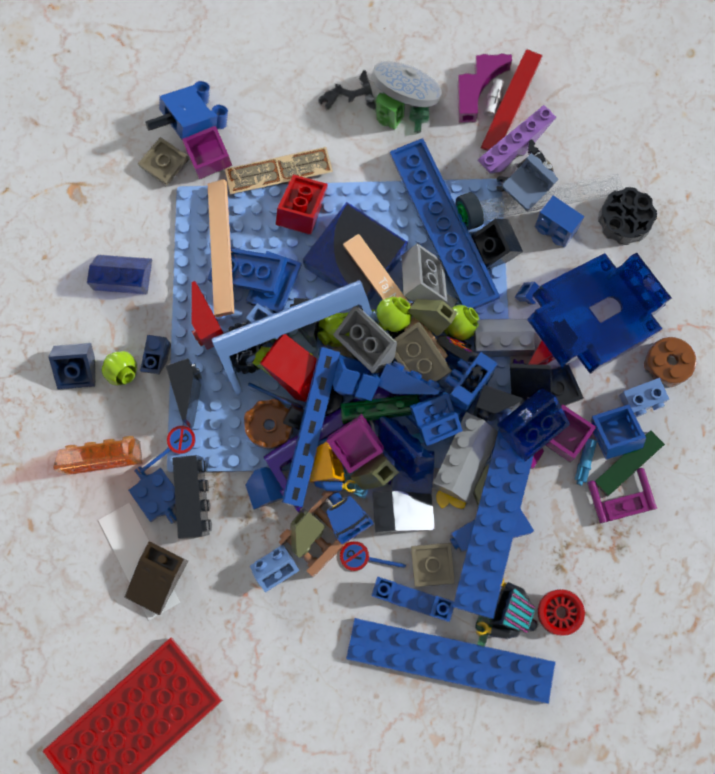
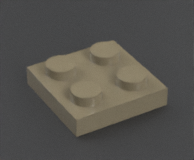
(163, 161)
(432, 565)

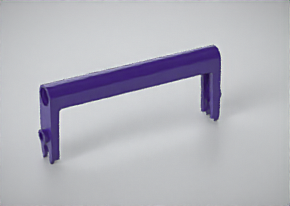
(284, 454)

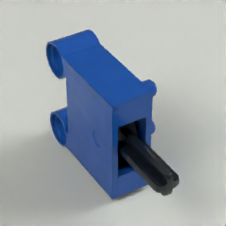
(188, 111)
(471, 383)

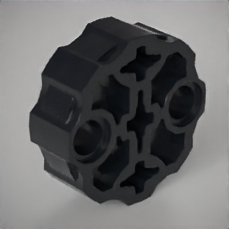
(627, 215)

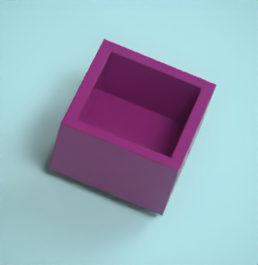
(207, 152)
(573, 438)
(355, 443)

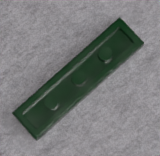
(375, 409)
(628, 464)

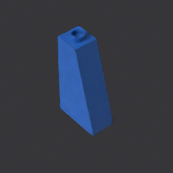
(461, 537)

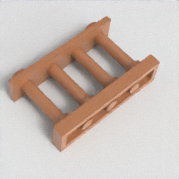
(329, 550)

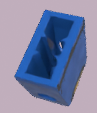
(347, 518)

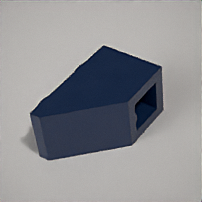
(155, 354)

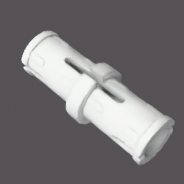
(494, 97)

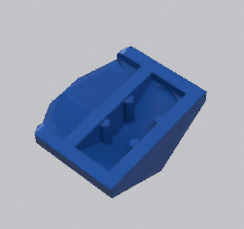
(263, 488)

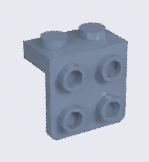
(530, 182)

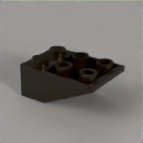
(155, 578)

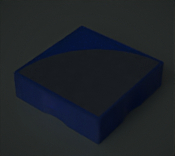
(333, 263)

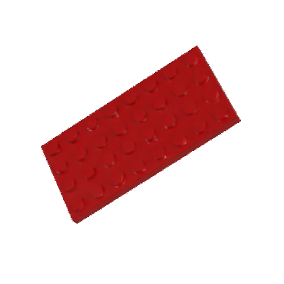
(137, 717)

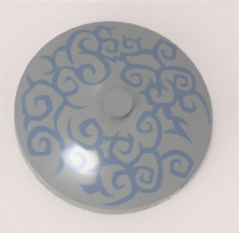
(406, 84)

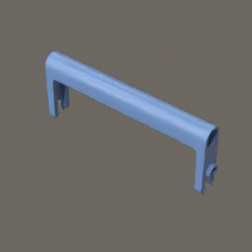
(285, 322)

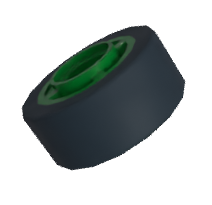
(470, 210)

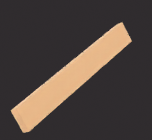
(220, 249)

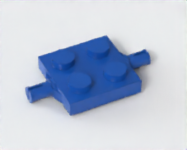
(154, 495)

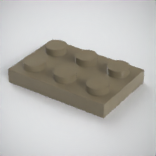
(420, 354)

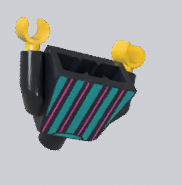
(512, 614)

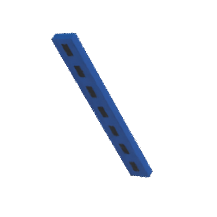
(311, 427)

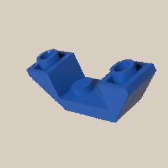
(413, 599)

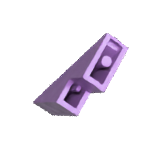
(517, 141)

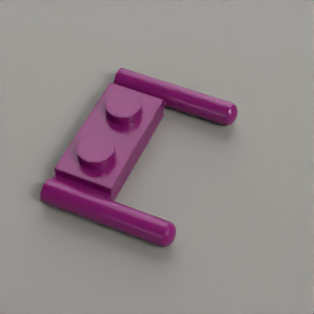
(626, 505)

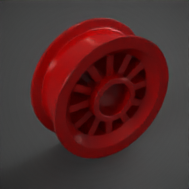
(544, 619)

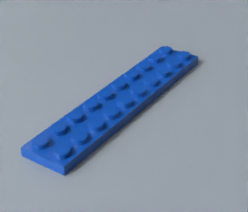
(444, 225)
(492, 530)
(451, 660)

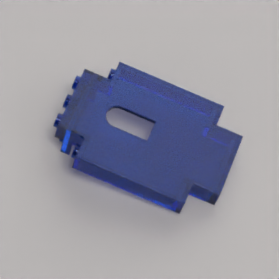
(572, 328)

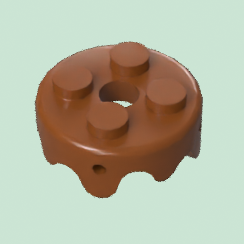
(669, 374)
(256, 418)

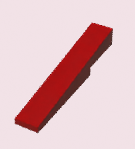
(512, 99)

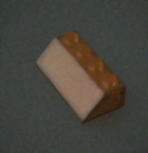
(98, 456)

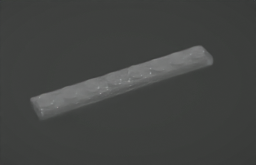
(567, 193)

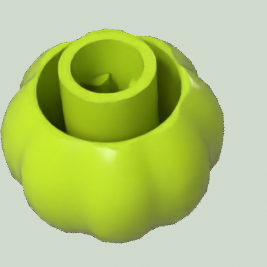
(393, 314)
(463, 323)
(327, 328)
(119, 368)

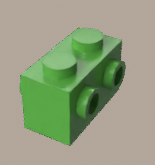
(389, 110)

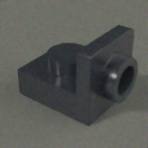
(294, 417)

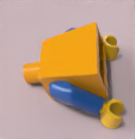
(328, 470)

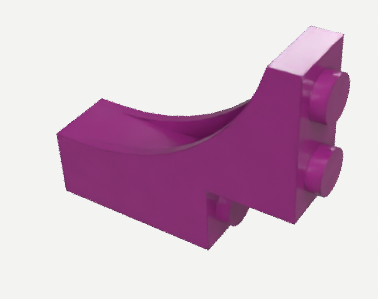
(471, 85)

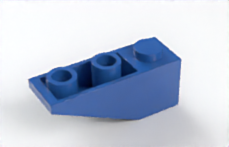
(400, 381)

